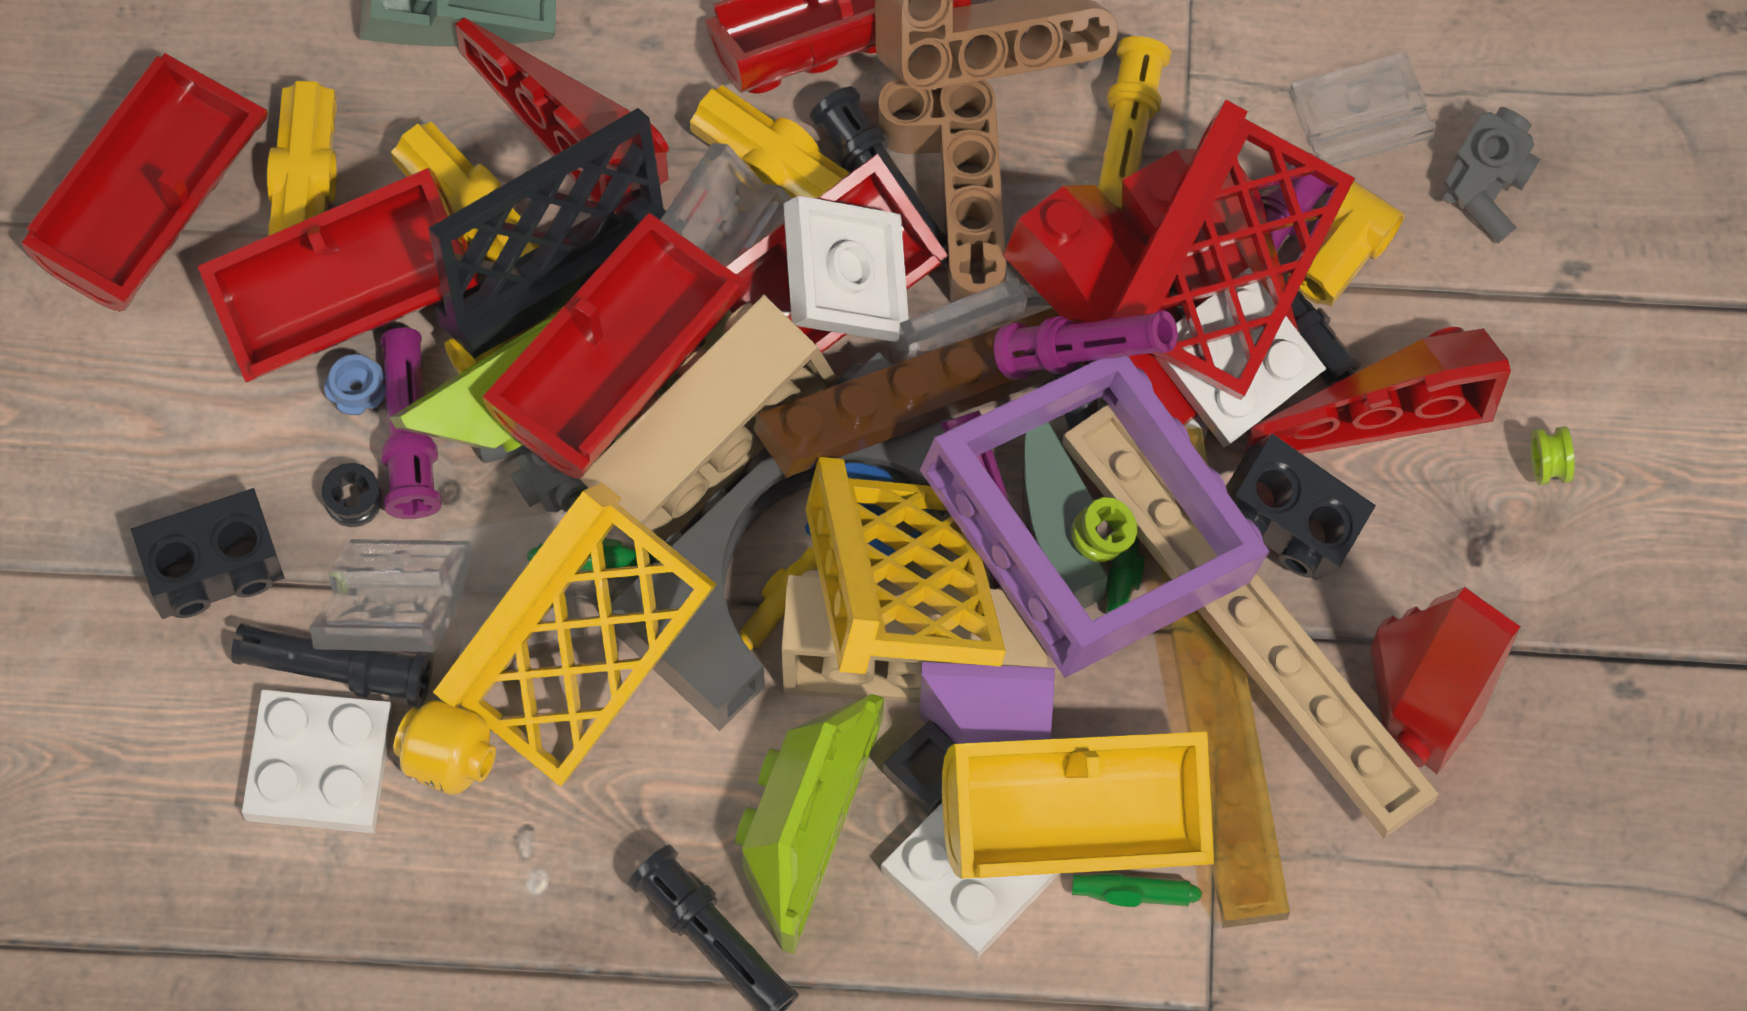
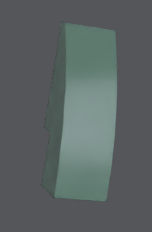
(435, 20)
(1050, 503)

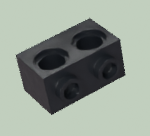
(1299, 492)
(203, 538)

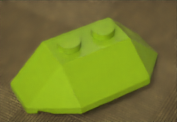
(457, 407)
(804, 810)

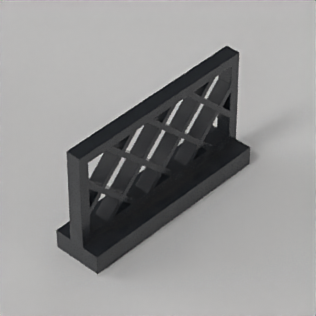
(546, 278)

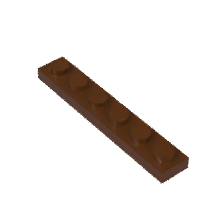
(891, 401)

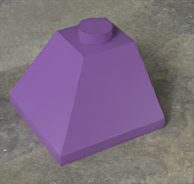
(987, 701)

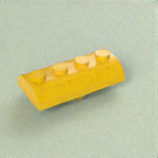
(1077, 805)

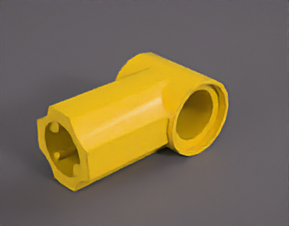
(1358, 232)

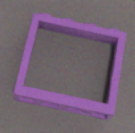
(1019, 561)

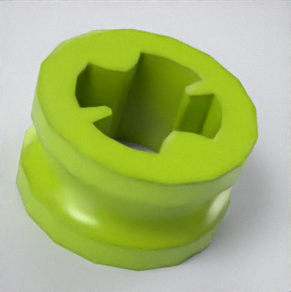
(1552, 455)
(1089, 541)

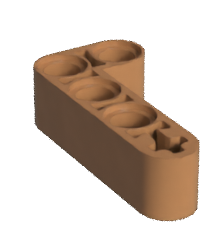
(1057, 36)
(964, 194)

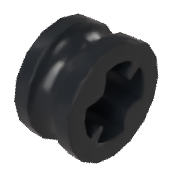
(333, 490)

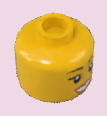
(444, 747)

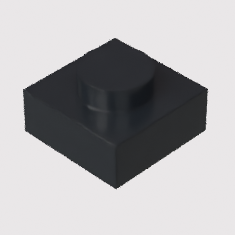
(919, 766)

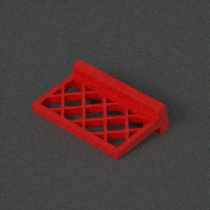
(1190, 210)

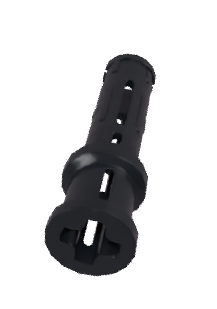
(860, 140)
(364, 671)
(693, 912)

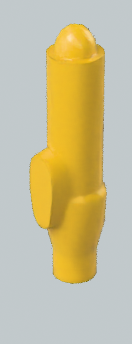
(773, 607)

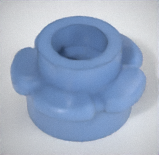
(350, 370)

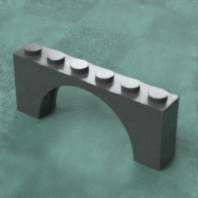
(708, 657)

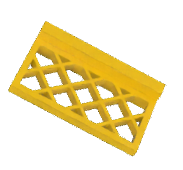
(853, 568)
(532, 598)

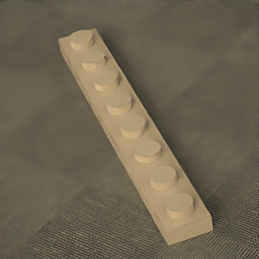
(1261, 636)

